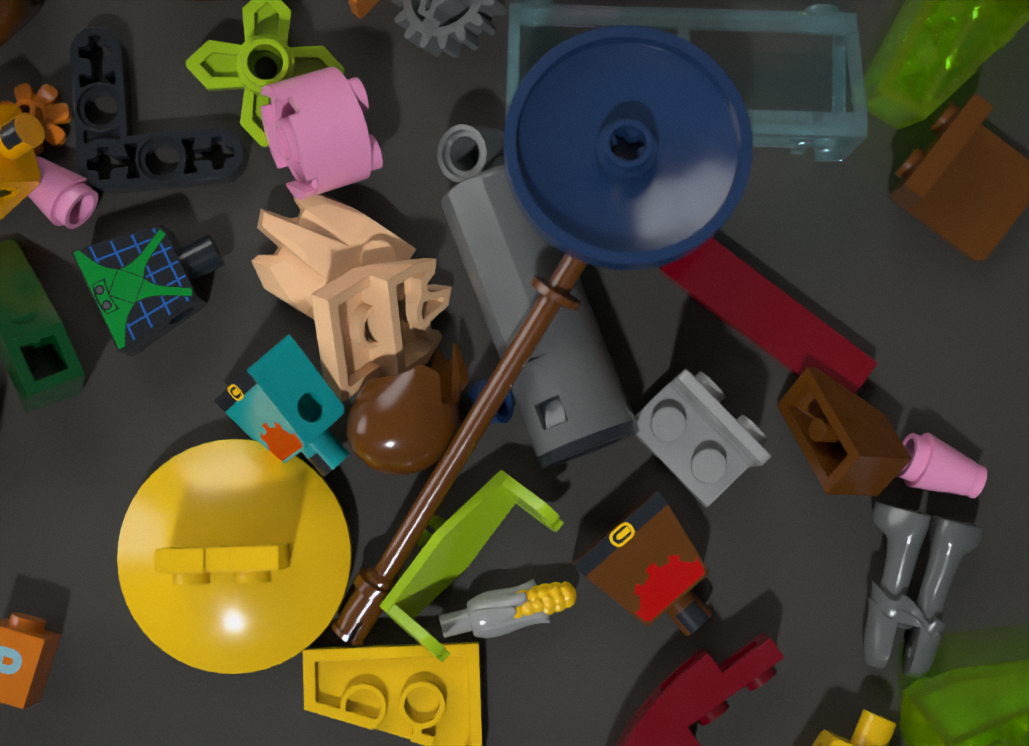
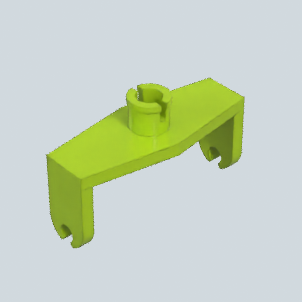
(454, 548)

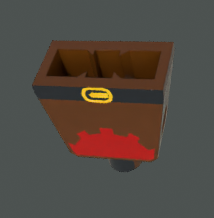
(649, 566)

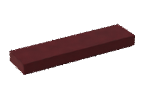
(767, 315)

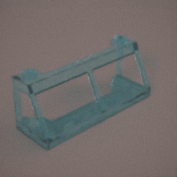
(830, 133)

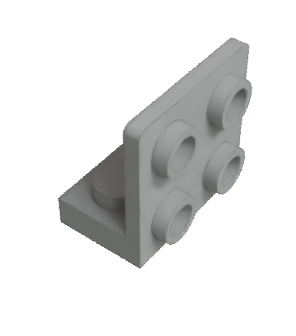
(699, 436)

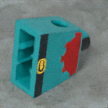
(287, 407)

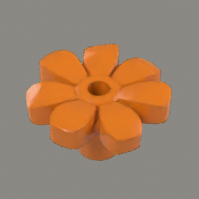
(46, 109)

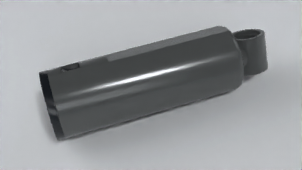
(570, 383)

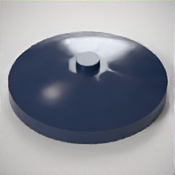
(627, 147)

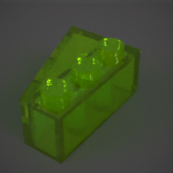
(934, 52)

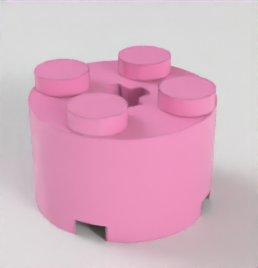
(320, 131)

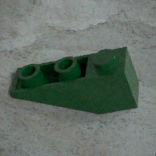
(33, 336)

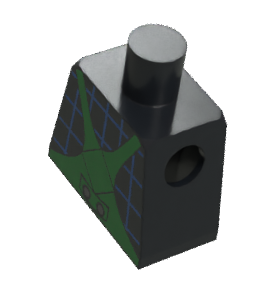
(146, 283)

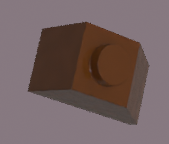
(842, 436)

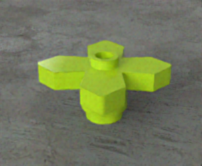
(232, 66)

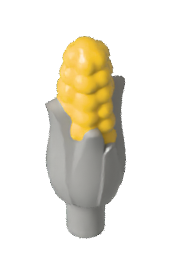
(509, 609)

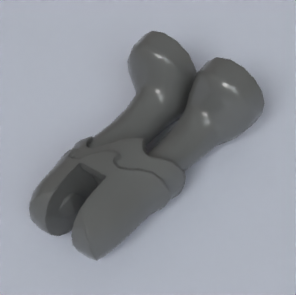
(889, 601)

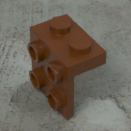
(965, 181)

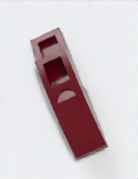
(699, 693)

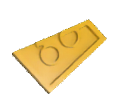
(399, 690)

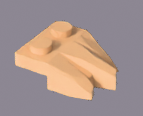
(320, 247)
(377, 322)

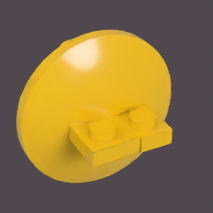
(234, 557)

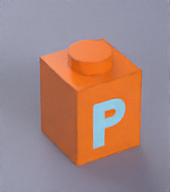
(25, 659)

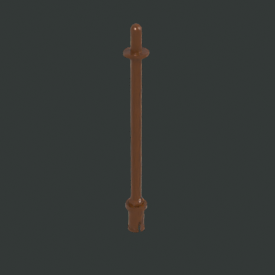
(377, 581)

